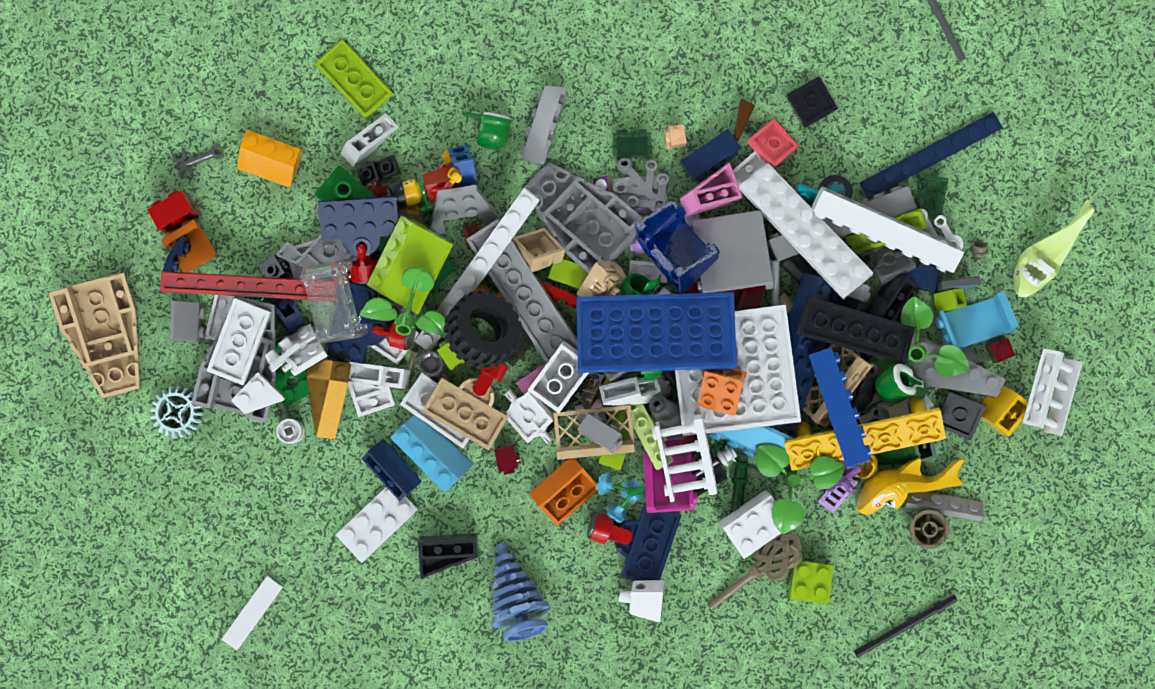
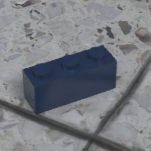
(710, 156)
(391, 469)

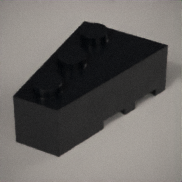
(445, 551)

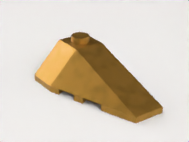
(327, 391)

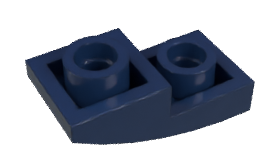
(181, 249)

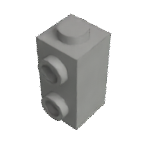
(600, 433)

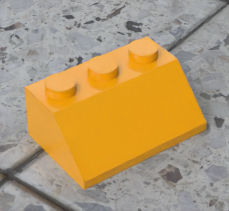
(269, 158)

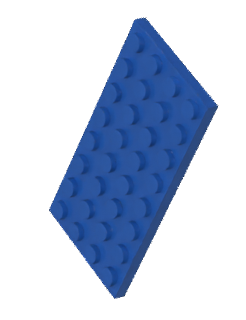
(656, 332)

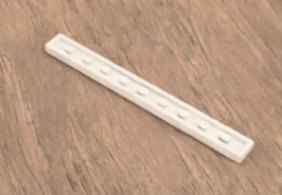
(484, 259)

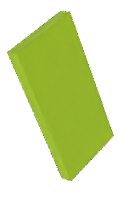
(354, 79)

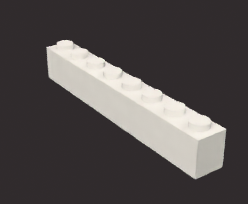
(887, 229)

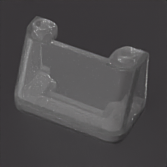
(332, 302)

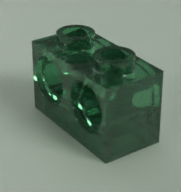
(935, 197)

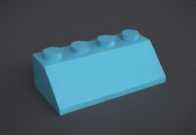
(750, 438)
(432, 452)

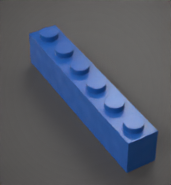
(839, 408)

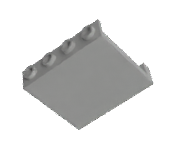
(742, 254)

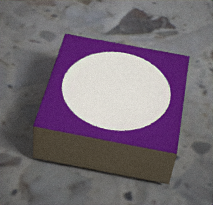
(604, 182)

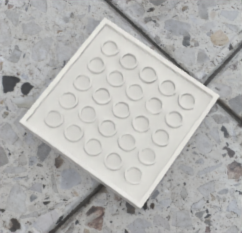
(770, 384)

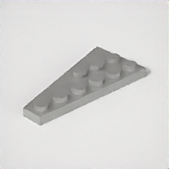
(976, 380)

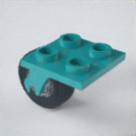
(833, 182)

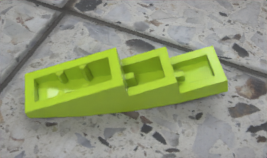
(861, 242)

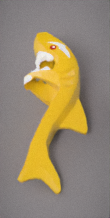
(895, 484)

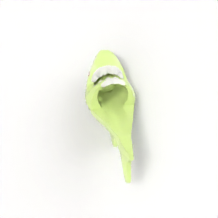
(1043, 258)

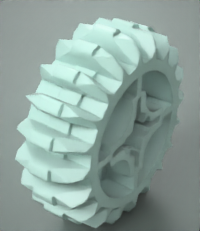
(161, 421)

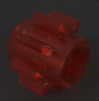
(377, 188)

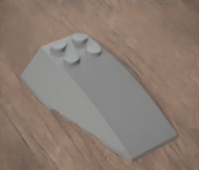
(583, 216)
(218, 391)

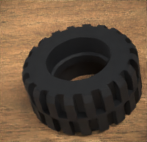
(496, 313)

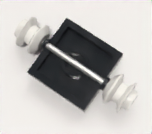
(720, 475)

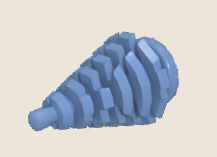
(516, 600)

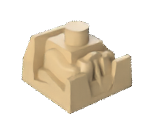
(539, 249)
(603, 280)

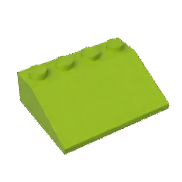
(408, 247)

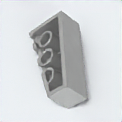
(544, 125)

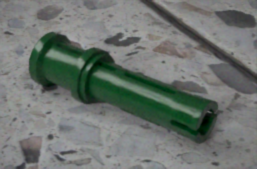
(739, 481)

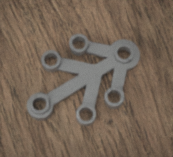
(643, 188)

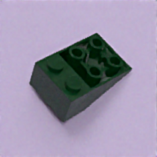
(903, 455)

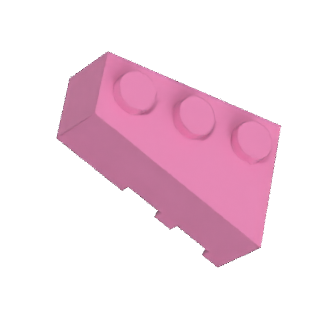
(713, 193)

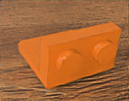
(201, 247)

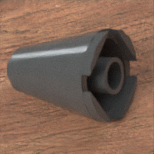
(667, 412)

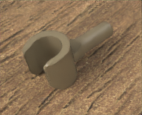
(413, 357)

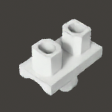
(290, 350)

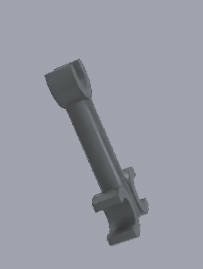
(184, 163)

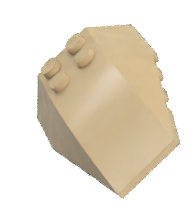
(102, 331)

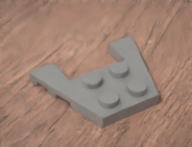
(460, 203)
(318, 253)

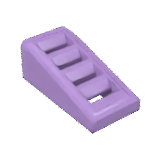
(838, 502)

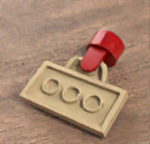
(469, 406)

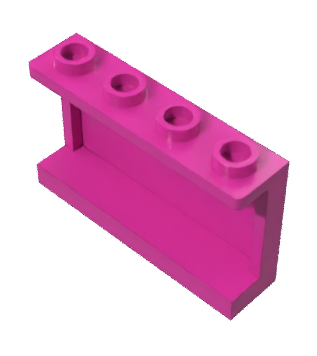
(655, 480)

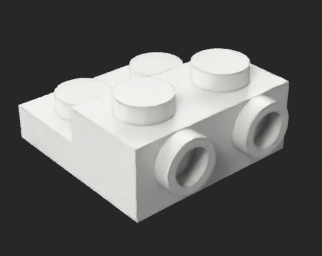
(310, 351)

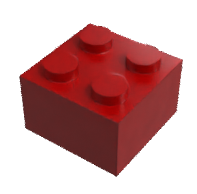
(173, 211)

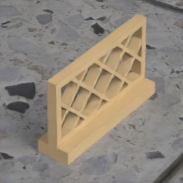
(853, 374)
(592, 449)

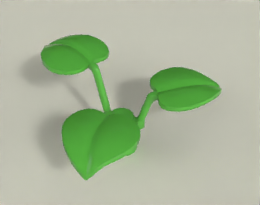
(382, 310)
(950, 360)
(772, 460)

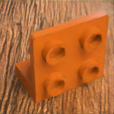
(722, 390)

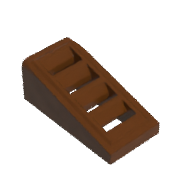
(744, 112)

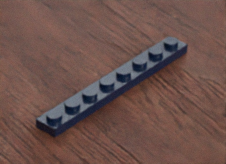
(931, 155)

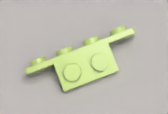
(643, 425)

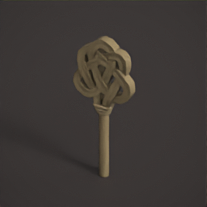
(768, 561)

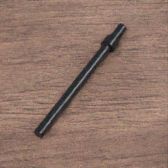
(938, 607)

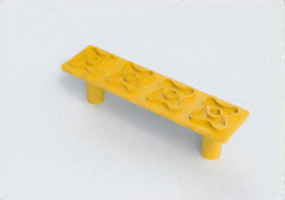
(881, 436)

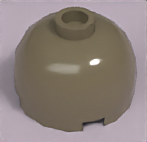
(929, 529)

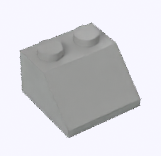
(187, 321)

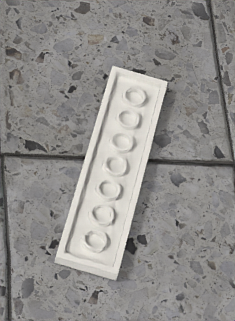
(805, 231)

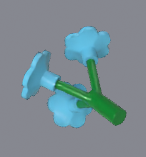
(629, 490)

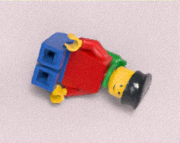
(445, 177)

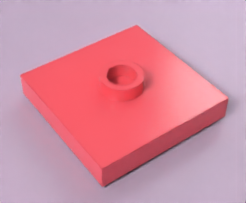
(772, 143)

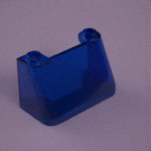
(675, 246)

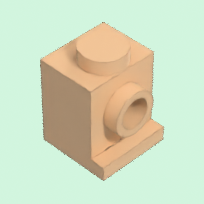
(675, 137)

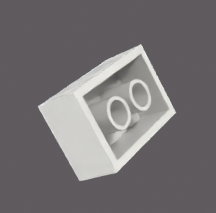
(558, 378)
(751, 524)

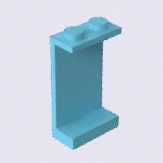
(977, 322)

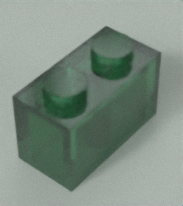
(632, 144)

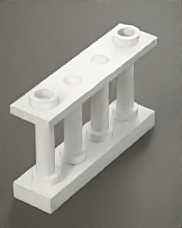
(1043, 389)
(700, 445)

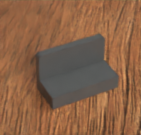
(796, 266)

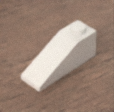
(368, 140)

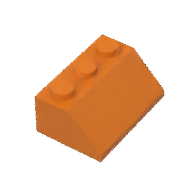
(564, 491)

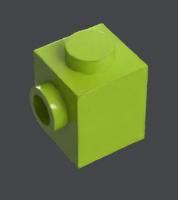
(950, 300)

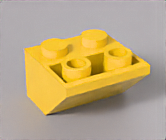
(1004, 411)

